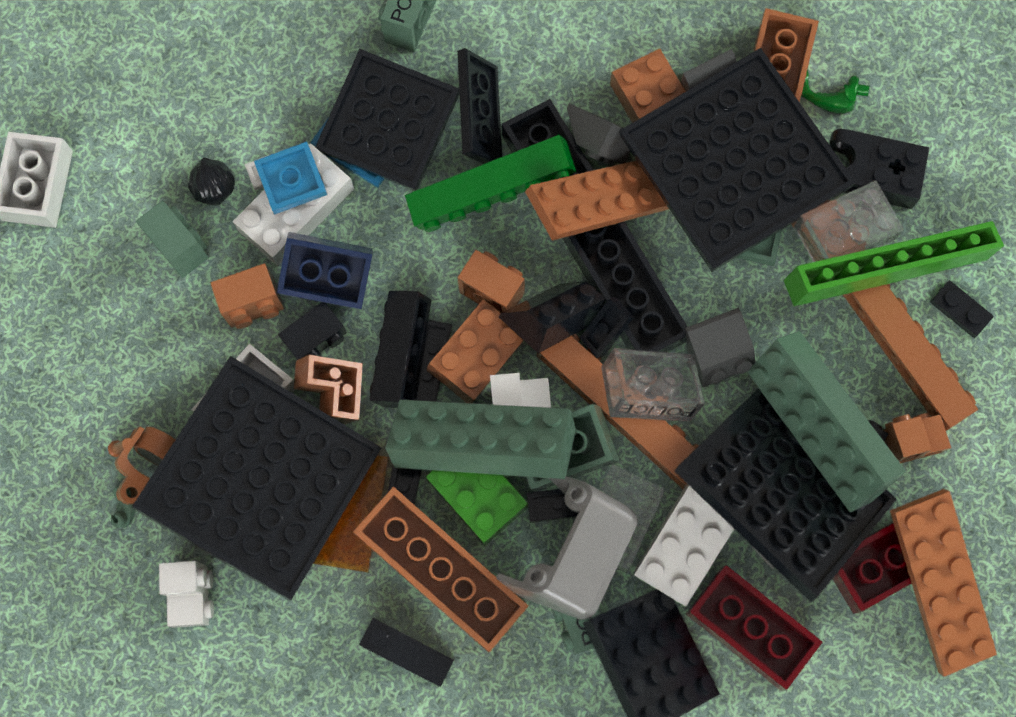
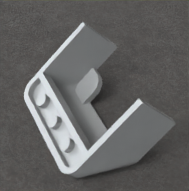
(587, 556)

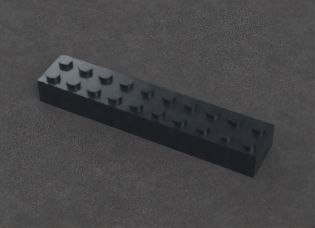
(610, 253)

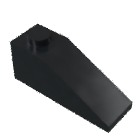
(406, 652)

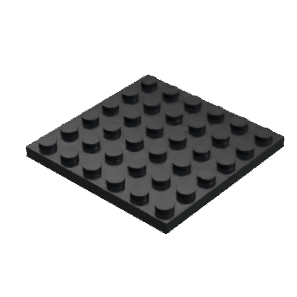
(736, 159)
(257, 478)
(778, 497)

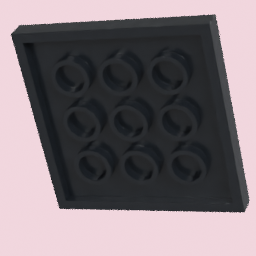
(388, 119)
(651, 657)

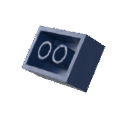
(324, 270)

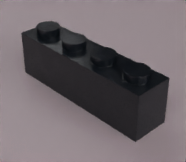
(400, 348)

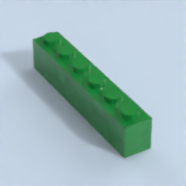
(489, 184)

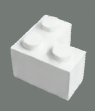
(510, 390)
(186, 593)

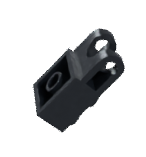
(877, 159)

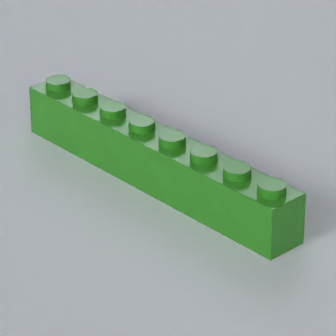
(892, 263)

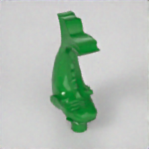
(837, 102)

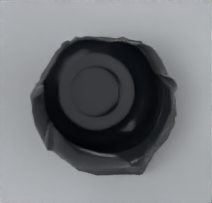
(211, 182)

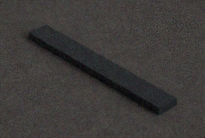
(428, 386)

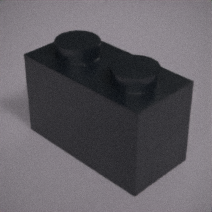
(313, 332)

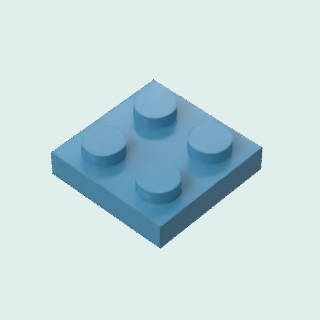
(290, 178)

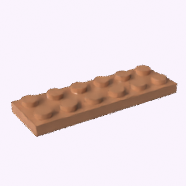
(594, 199)
(943, 582)

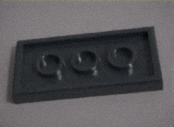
(479, 107)

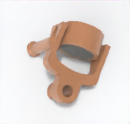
(151, 445)

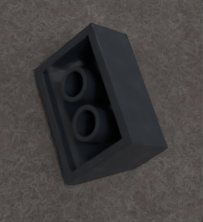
(554, 314)

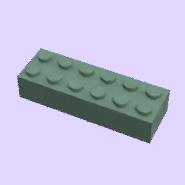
(825, 421)
(482, 438)

